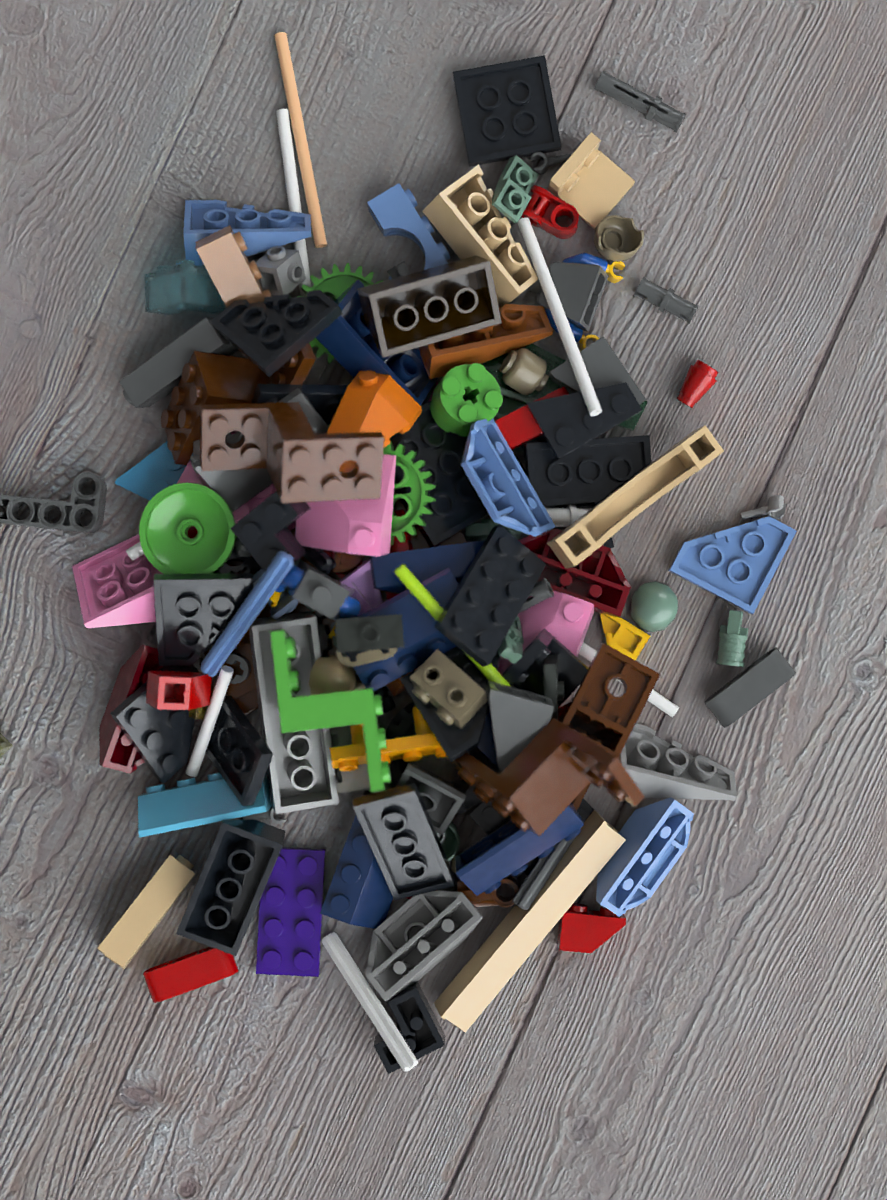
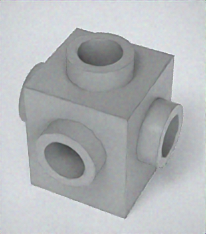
(281, 270)

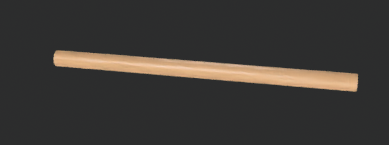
(300, 139)

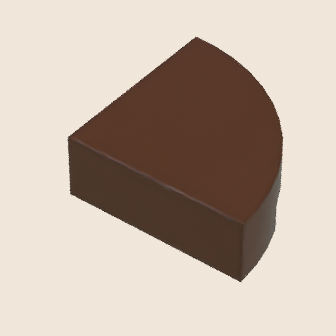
(346, 562)

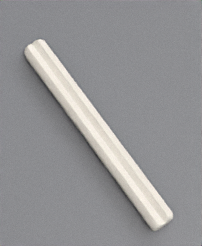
(370, 1002)

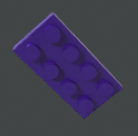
(291, 914)

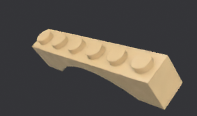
(634, 496)

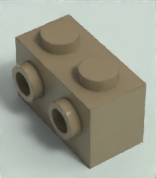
(448, 690)

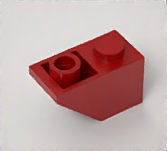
(178, 690)
(587, 929)

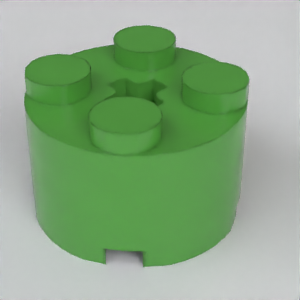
(468, 383)

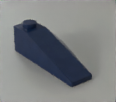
(422, 564)

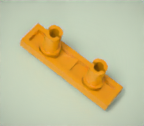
(406, 748)

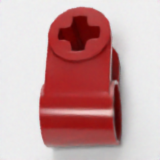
(548, 211)

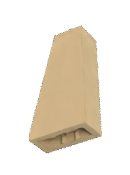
(147, 911)

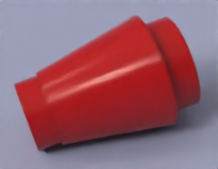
(697, 383)

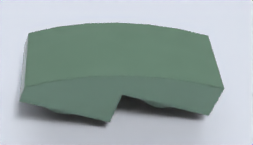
(513, 188)

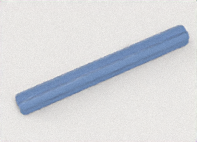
(247, 613)

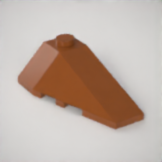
(519, 328)

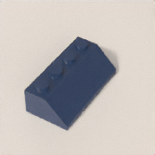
(356, 351)
(418, 630)
(510, 849)
(358, 887)

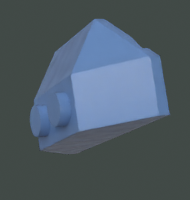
(502, 481)
(653, 844)

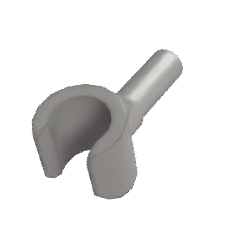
(775, 509)
(266, 815)

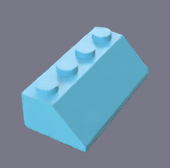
(194, 805)

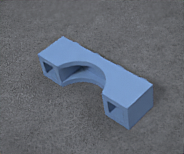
(397, 216)

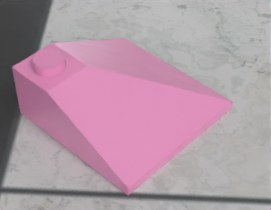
(352, 525)
(116, 588)
(562, 616)

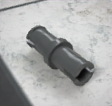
(666, 300)

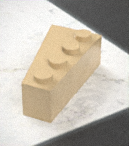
(476, 228)

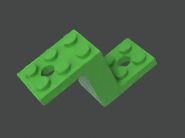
(328, 709)

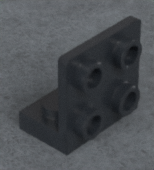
(529, 669)

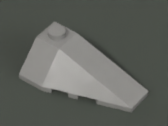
(667, 771)

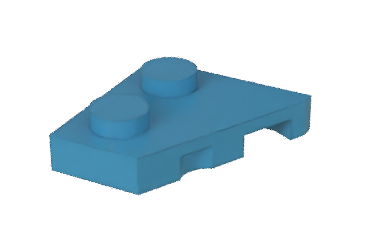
(152, 473)

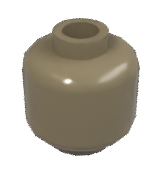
(524, 371)

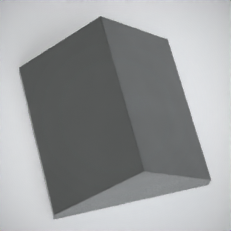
(439, 796)

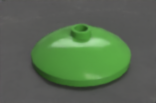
(166, 526)

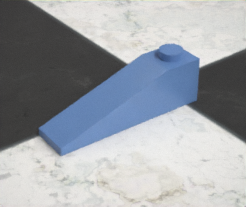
(258, 229)

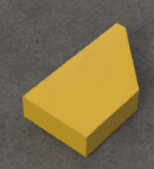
(623, 635)

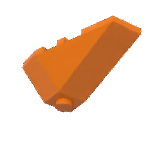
(374, 405)

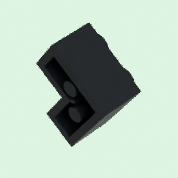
(266, 530)
(416, 1025)

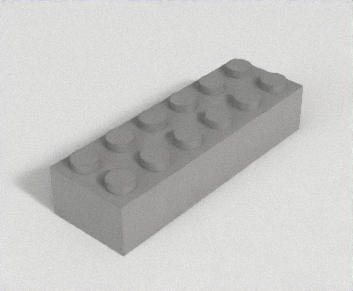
(301, 760)

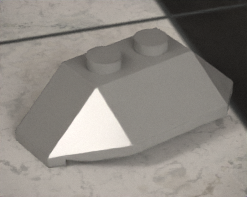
(418, 939)

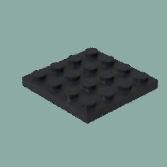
(456, 499)

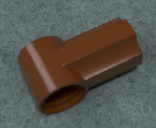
(492, 898)

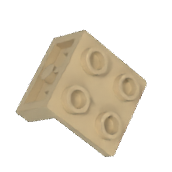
(590, 182)

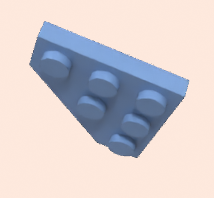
(735, 561)

